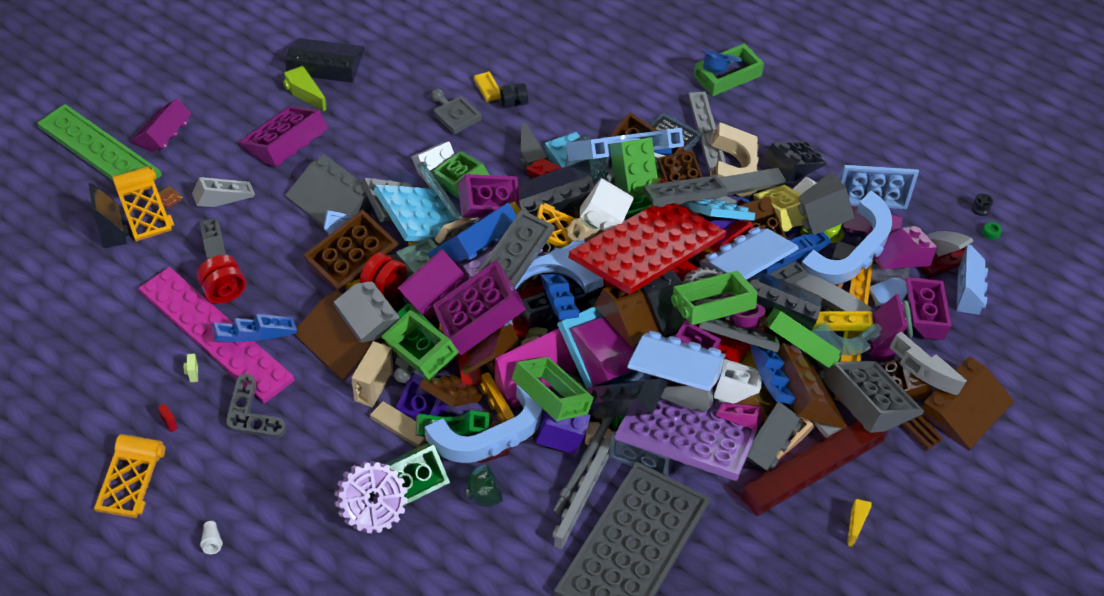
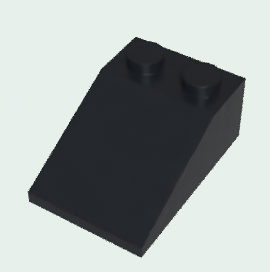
(108, 218)
(658, 295)

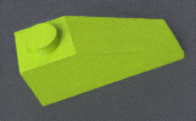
(304, 88)

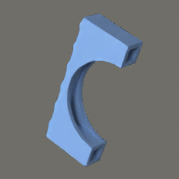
(600, 147)
(558, 262)

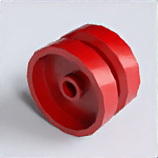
(385, 274)
(221, 279)

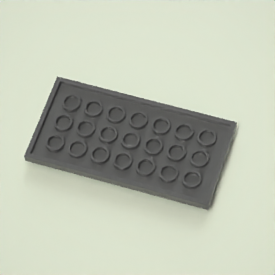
(635, 537)

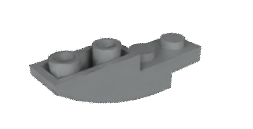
(929, 369)

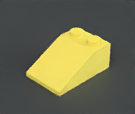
(785, 204)

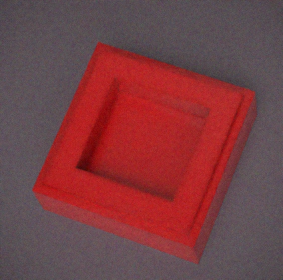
(167, 417)

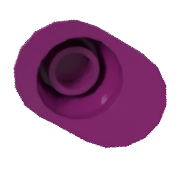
(748, 318)

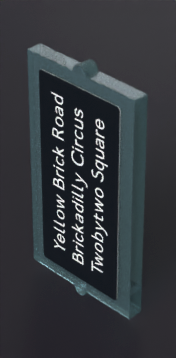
(666, 122)

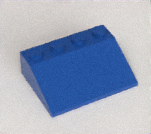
(477, 235)

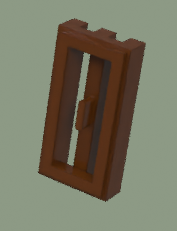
(925, 429)

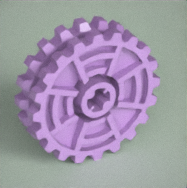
(386, 502)

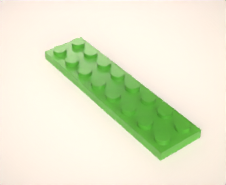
(92, 143)

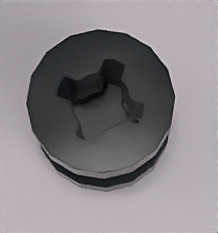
(982, 204)

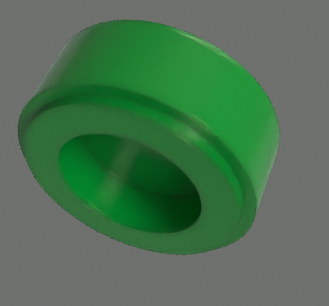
(992, 230)

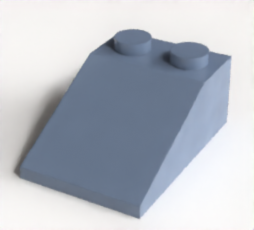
(630, 454)

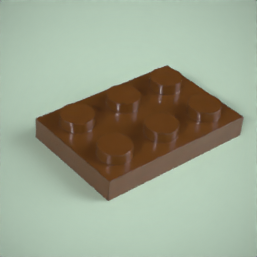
(451, 390)

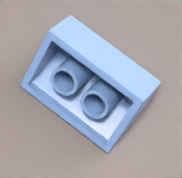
(971, 282)

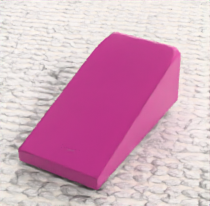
(743, 415)

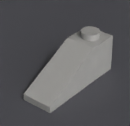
(217, 192)

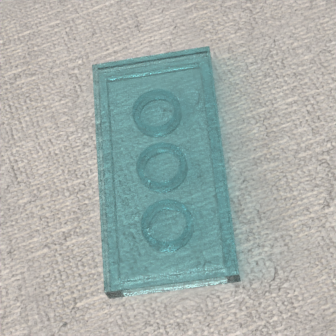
(440, 191)

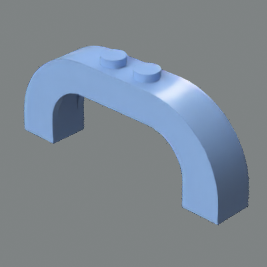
(843, 270)
(489, 442)

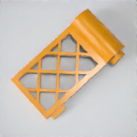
(135, 182)
(556, 216)
(139, 451)

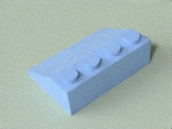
(890, 184)
(749, 253)
(677, 360)

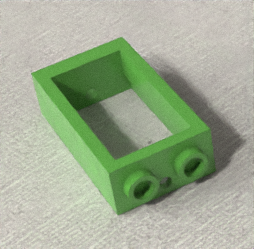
(717, 86)
(744, 298)
(802, 338)
(428, 363)
(576, 398)

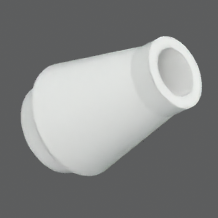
(211, 540)

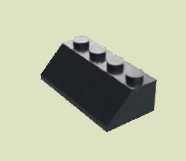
(626, 398)

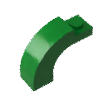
(465, 425)

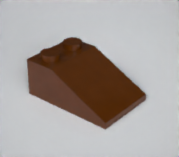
(493, 346)

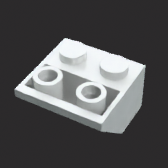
(433, 157)

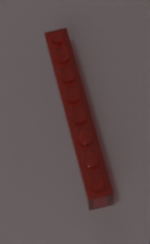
(810, 467)

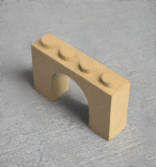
(740, 145)

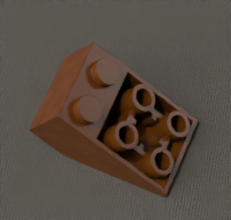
(679, 166)
(764, 215)
(627, 313)
(913, 386)

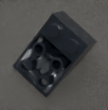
(793, 159)

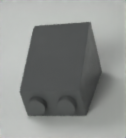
(825, 205)

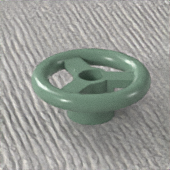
(909, 331)

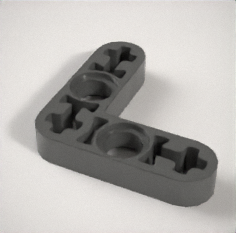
(243, 413)

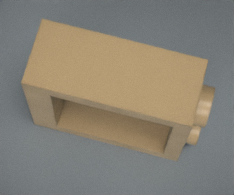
(372, 374)

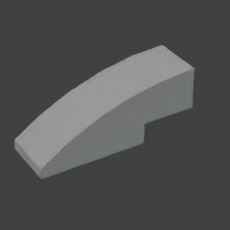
(948, 241)

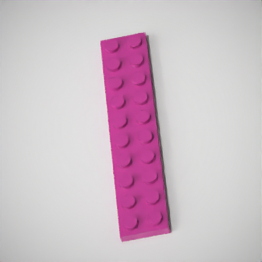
(195, 318)

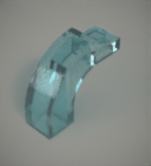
(848, 346)

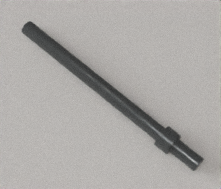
(566, 493)

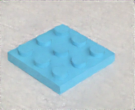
(719, 209)

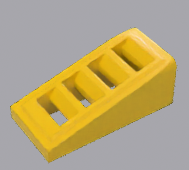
(857, 518)

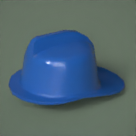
(718, 62)

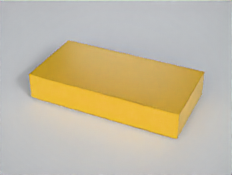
(487, 86)

